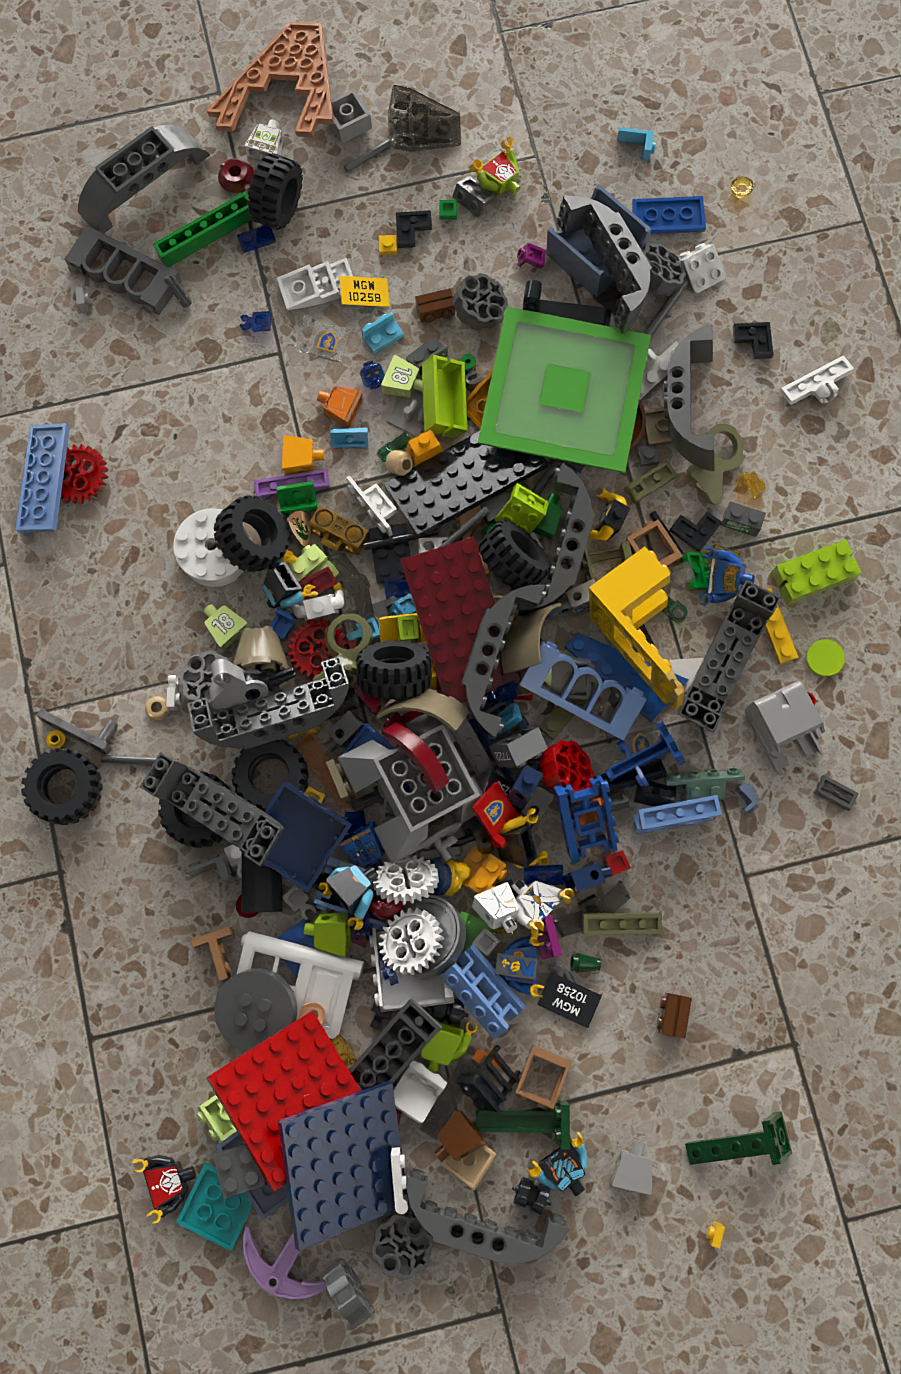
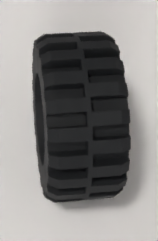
(275, 191)
(236, 544)
(514, 555)
(394, 670)
(253, 756)
(41, 773)
(182, 832)

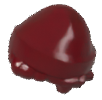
(383, 909)

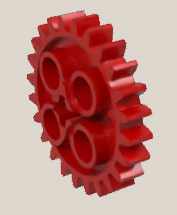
(78, 474)
(305, 659)

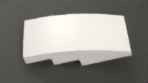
(313, 285)

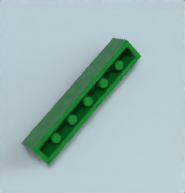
(203, 230)

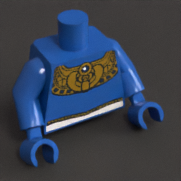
(725, 576)

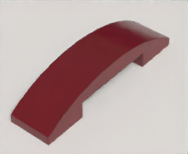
(420, 753)

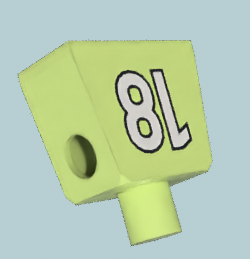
(401, 378)
(224, 625)

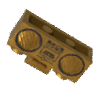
(334, 526)

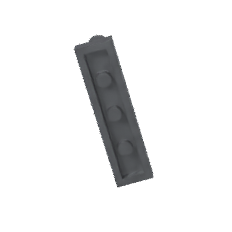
(98, 743)

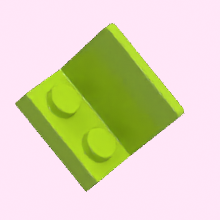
(524, 509)

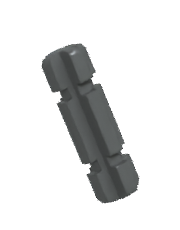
(177, 290)

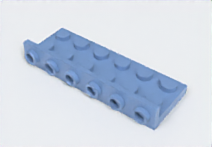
(42, 478)

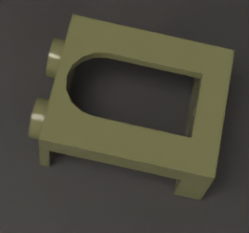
(588, 559)

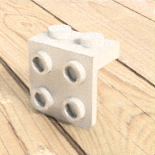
(702, 267)
(418, 1091)

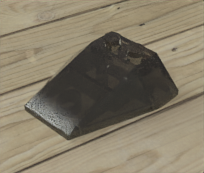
(421, 122)

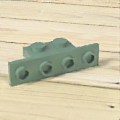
(704, 783)

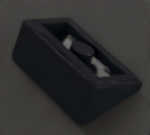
(655, 794)

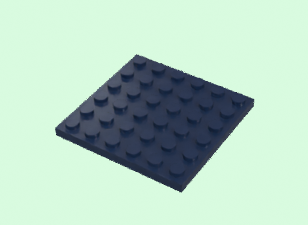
(340, 1164)

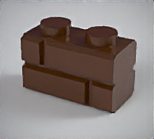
(435, 305)
(674, 1015)

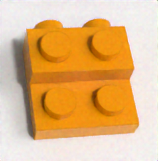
(484, 871)

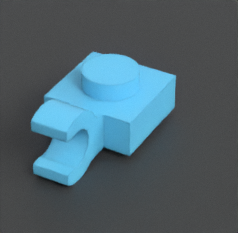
(358, 634)

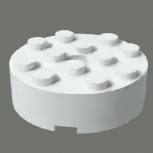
(193, 550)

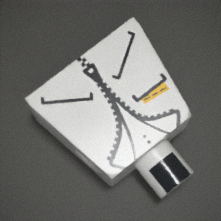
(497, 907)

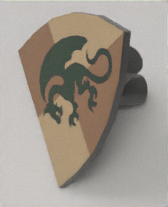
(299, 527)

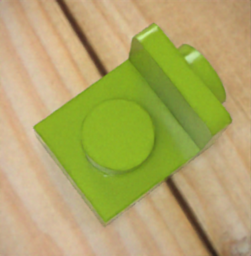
(407, 628)

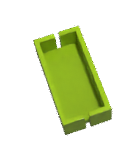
(444, 396)
(816, 572)

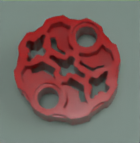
(565, 765)

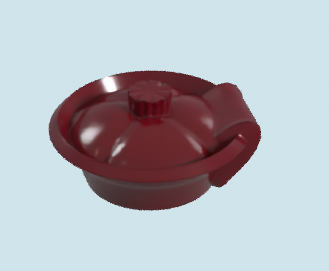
(235, 175)

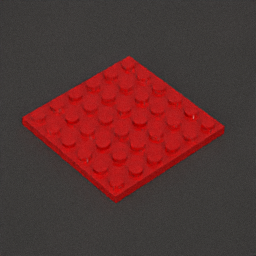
(278, 1080)

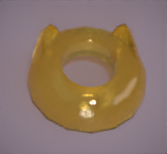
(742, 181)

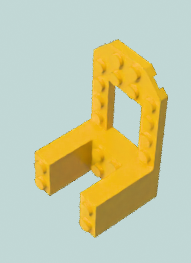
(625, 602)

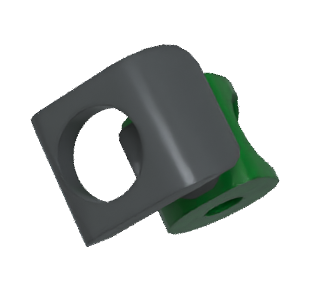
(470, 373)

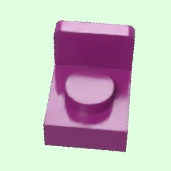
(532, 255)

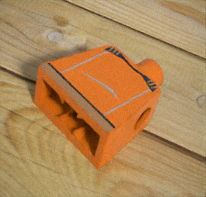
(341, 404)

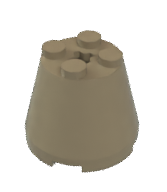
(261, 651)

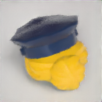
(450, 875)

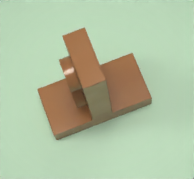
(217, 949)

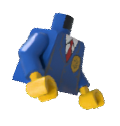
(524, 948)

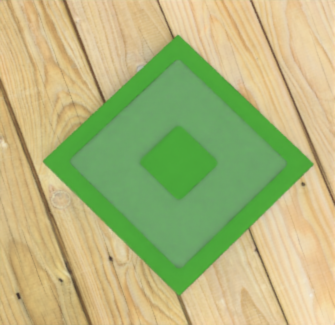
(564, 389)

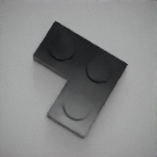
(410, 222)
(758, 334)
(696, 535)

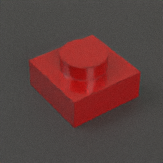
(617, 862)

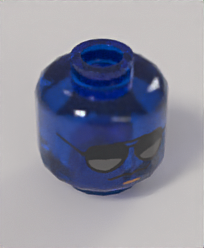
(372, 375)

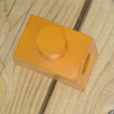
(423, 447)
(299, 455)

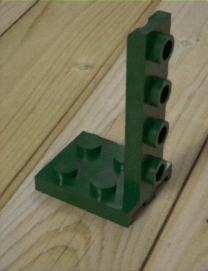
(529, 1122)
(770, 1141)

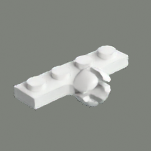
(656, 368)
(819, 382)

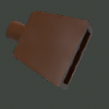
(458, 1138)

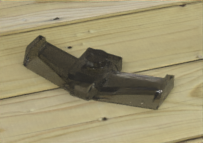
(353, 584)
(608, 903)

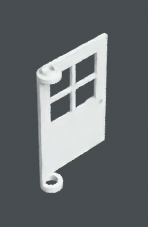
(321, 975)

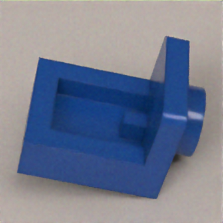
(283, 623)

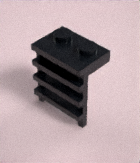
(482, 1089)

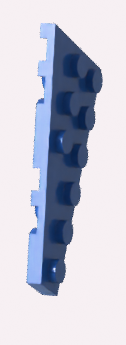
(614, 667)

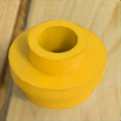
(61, 739)

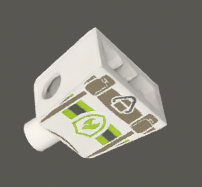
(264, 140)

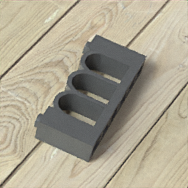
(89, 247)

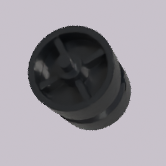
(451, 1012)
(531, 1195)

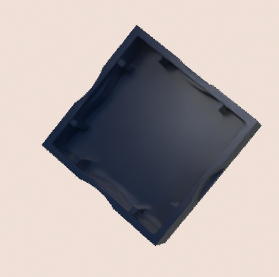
(307, 838)

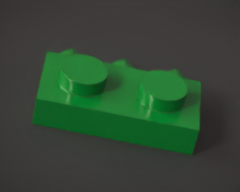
(699, 569)

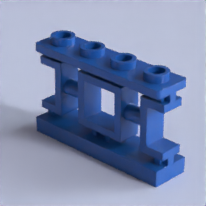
(571, 822)

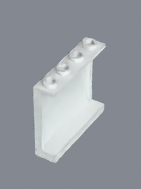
(422, 990)

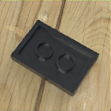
(387, 558)

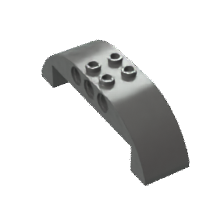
(677, 400)
(395, 1046)

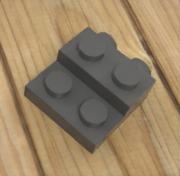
(561, 674)

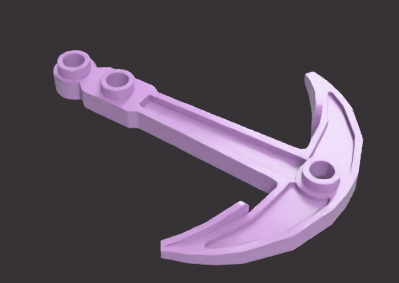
(263, 1271)

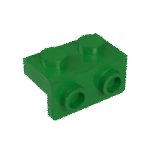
(297, 497)

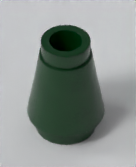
(584, 963)

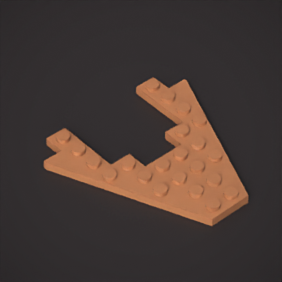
(293, 55)

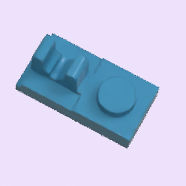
(349, 437)
(510, 717)

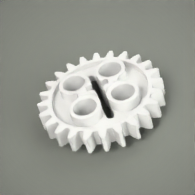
(420, 875)
(394, 948)

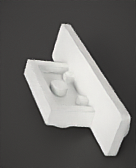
(376, 502)

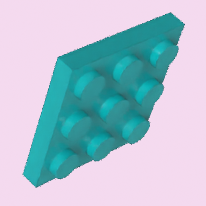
(211, 1214)

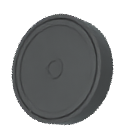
(453, 933)
(254, 1007)

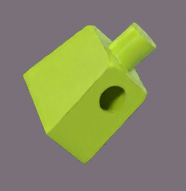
(331, 933)

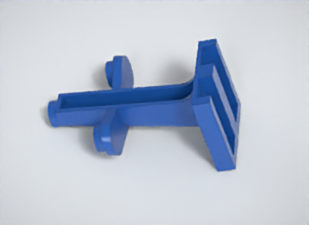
(645, 756)

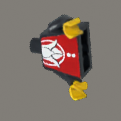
(165, 1183)

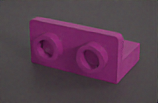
(551, 944)

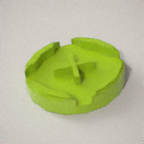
(825, 658)

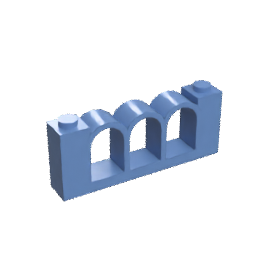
(624, 713)

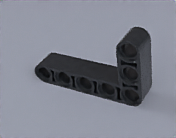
(585, 313)

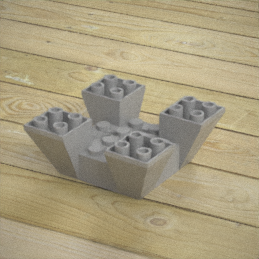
(415, 809)

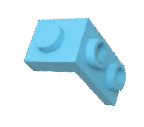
(638, 137)

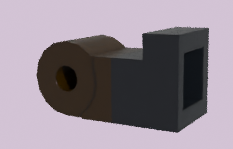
(475, 828)

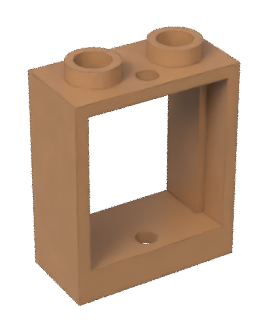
(669, 561)
(526, 1095)

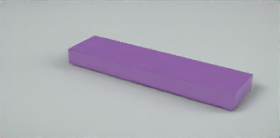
(267, 487)

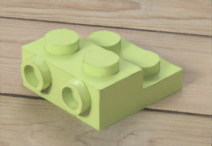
(310, 562)
(216, 1118)

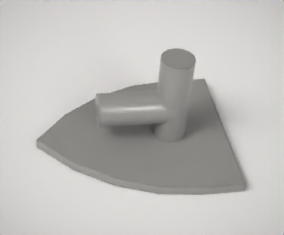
(407, 414)
(442, 840)

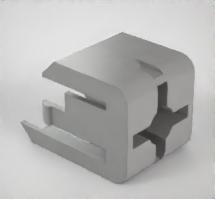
(783, 718)

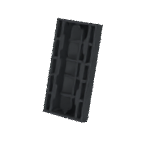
(260, 888)

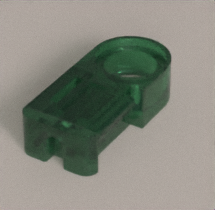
(397, 444)
(671, 606)

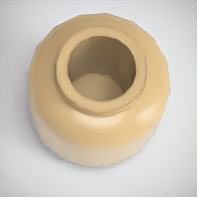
(399, 462)

